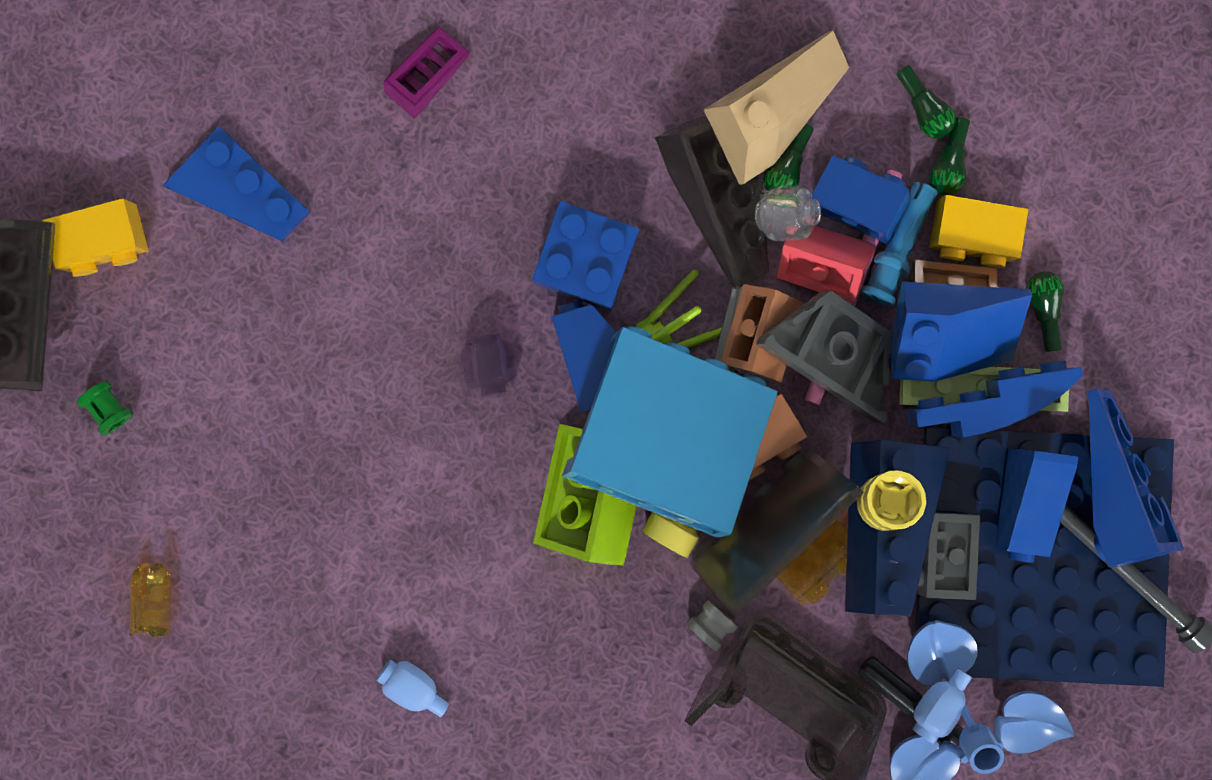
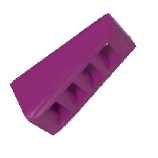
(424, 93)

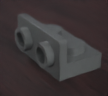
(951, 557)

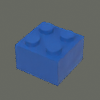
(585, 255)

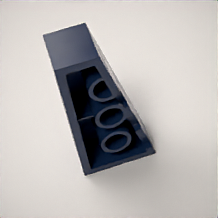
(887, 565)

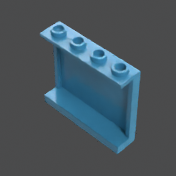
(672, 433)

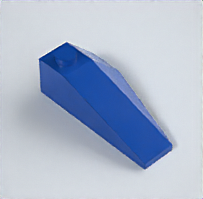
(1126, 515)

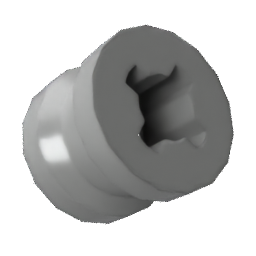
(712, 625)

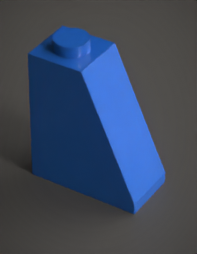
(585, 347)
(1033, 502)

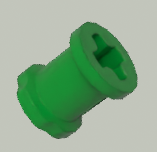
(104, 408)

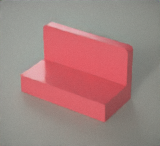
(827, 262)

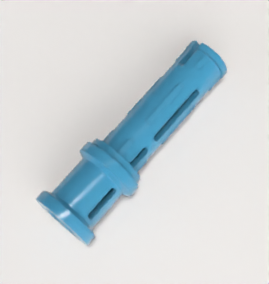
(892, 262)

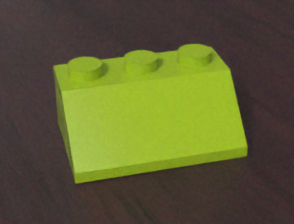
(579, 518)

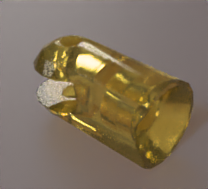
(150, 600)

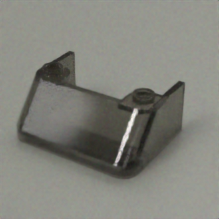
(802, 690)

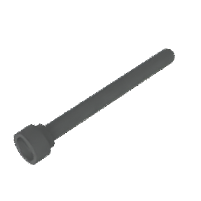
(1192, 630)

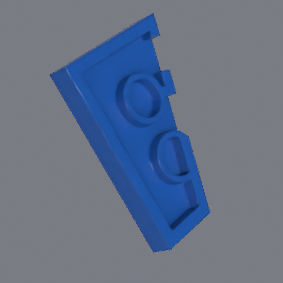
(236, 185)

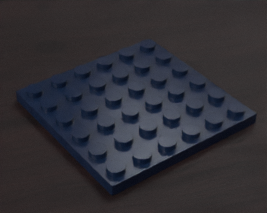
(1066, 611)

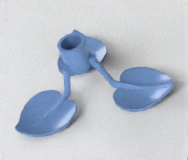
(1027, 722)

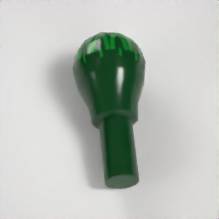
(933, 115)
(788, 167)
(949, 170)
(1046, 302)

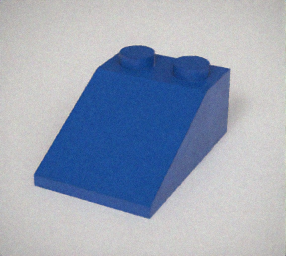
(954, 329)

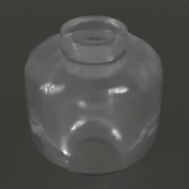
(787, 213)

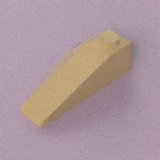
(772, 108)

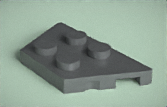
(835, 350)

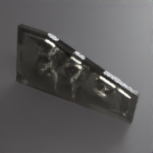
(716, 199)

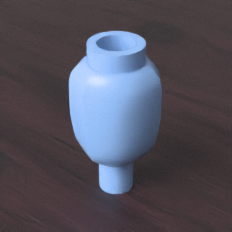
(410, 688)
(941, 707)

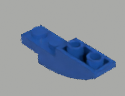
(1008, 400)

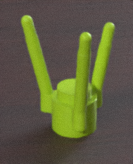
(662, 333)

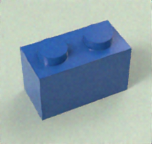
(861, 198)

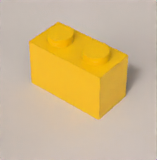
(978, 230)
(98, 237)

